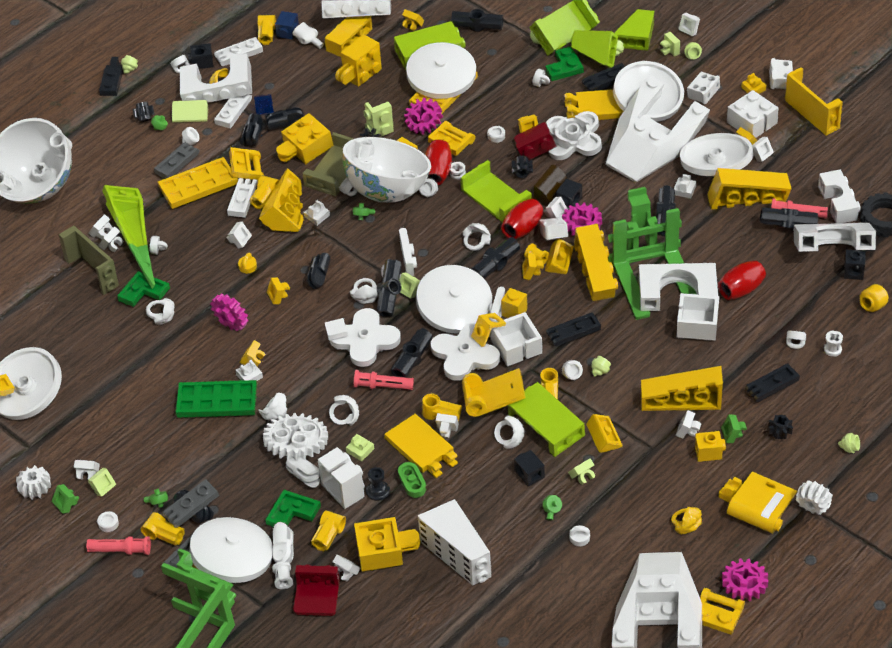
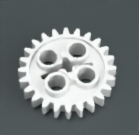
(295, 436)

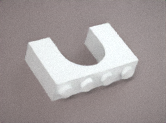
(352, 8)
(234, 85)
(859, 235)
(655, 276)

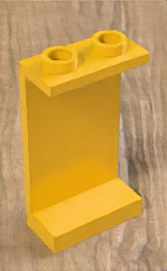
(822, 115)

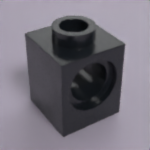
(201, 55)
(570, 192)
(854, 264)
(529, 468)

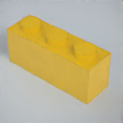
(346, 33)

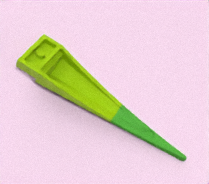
(128, 212)

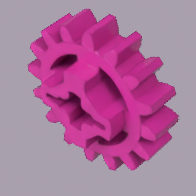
(423, 116)
(581, 216)
(229, 312)
(745, 579)

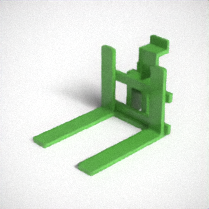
(627, 249)
(205, 587)

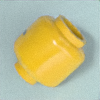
(873, 298)

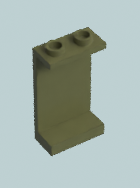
(330, 171)
(78, 245)

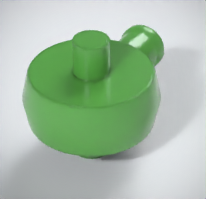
(159, 122)
(362, 211)
(157, 498)
(552, 505)

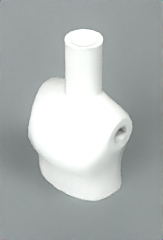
(307, 34)

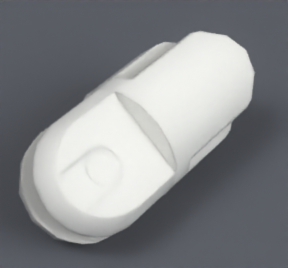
(304, 471)
(282, 543)

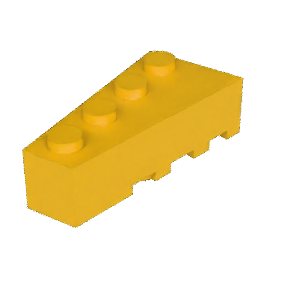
(747, 187)
(594, 262)
(683, 391)

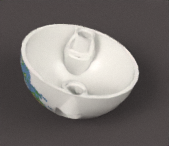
(33, 160)
(391, 168)

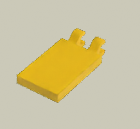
(598, 102)
(421, 445)

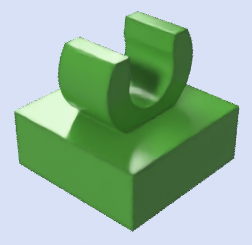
(732, 428)
(64, 498)

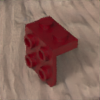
(535, 141)
(316, 590)

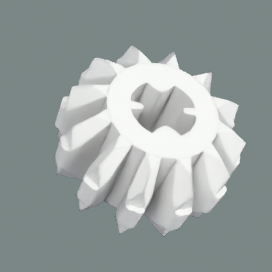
(33, 482)
(814, 497)

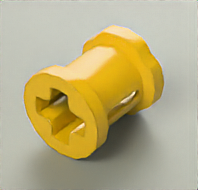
(539, 254)

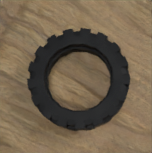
(875, 202)

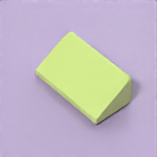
(190, 111)

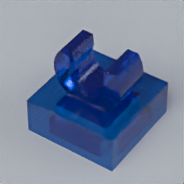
(263, 104)

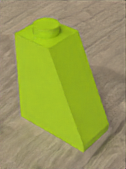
(637, 30)
(596, 45)

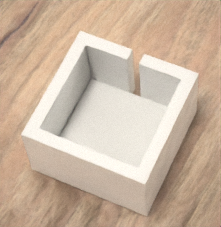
(752, 114)
(697, 316)
(517, 339)
(341, 477)

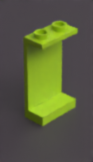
(558, 27)
(408, 43)
(491, 191)
(548, 418)

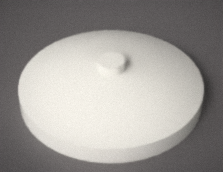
(441, 70)
(633, 76)
(715, 151)
(452, 297)
(35, 380)
(231, 549)

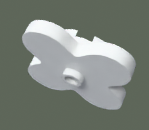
(574, 135)
(367, 337)
(463, 353)

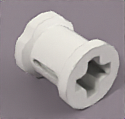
(833, 345)
(282, 575)

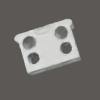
(778, 73)
(703, 87)
(553, 228)

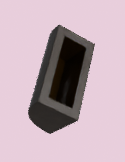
(548, 184)

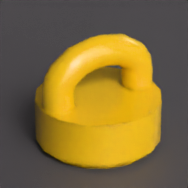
(247, 264)

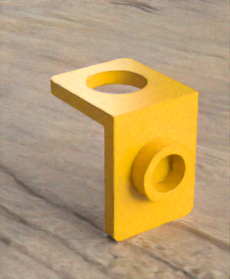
(483, 327)

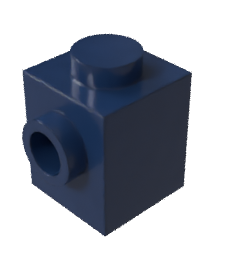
(286, 24)

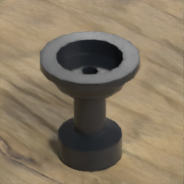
(377, 489)

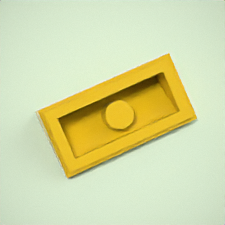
(559, 257)
(603, 433)

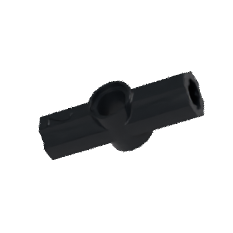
(477, 20)
(665, 203)
(787, 217)
(496, 258)
(389, 288)
(412, 353)

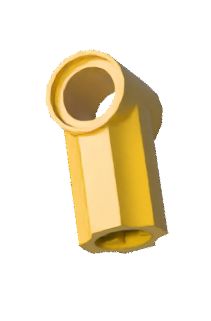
(266, 28)
(264, 189)
(549, 381)
(432, 405)
(158, 527)
(329, 527)

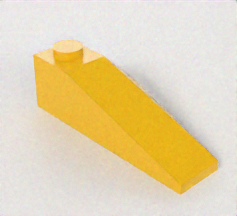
(284, 205)

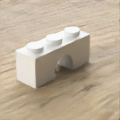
(843, 204)

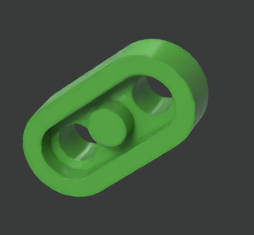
(414, 483)

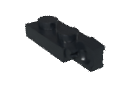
(111, 78)

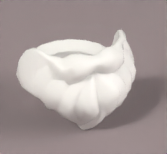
(476, 227)
(365, 293)
(167, 314)
(342, 399)
(275, 408)
(517, 429)

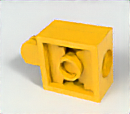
(359, 61)
(304, 139)
(382, 544)

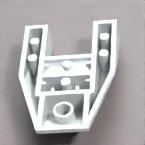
(645, 145)
(659, 594)

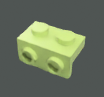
(379, 118)

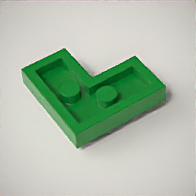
(567, 65)
(139, 286)
(290, 505)

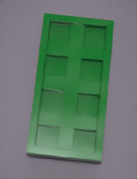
(216, 398)

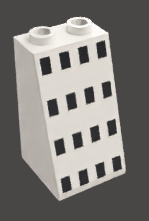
(455, 541)

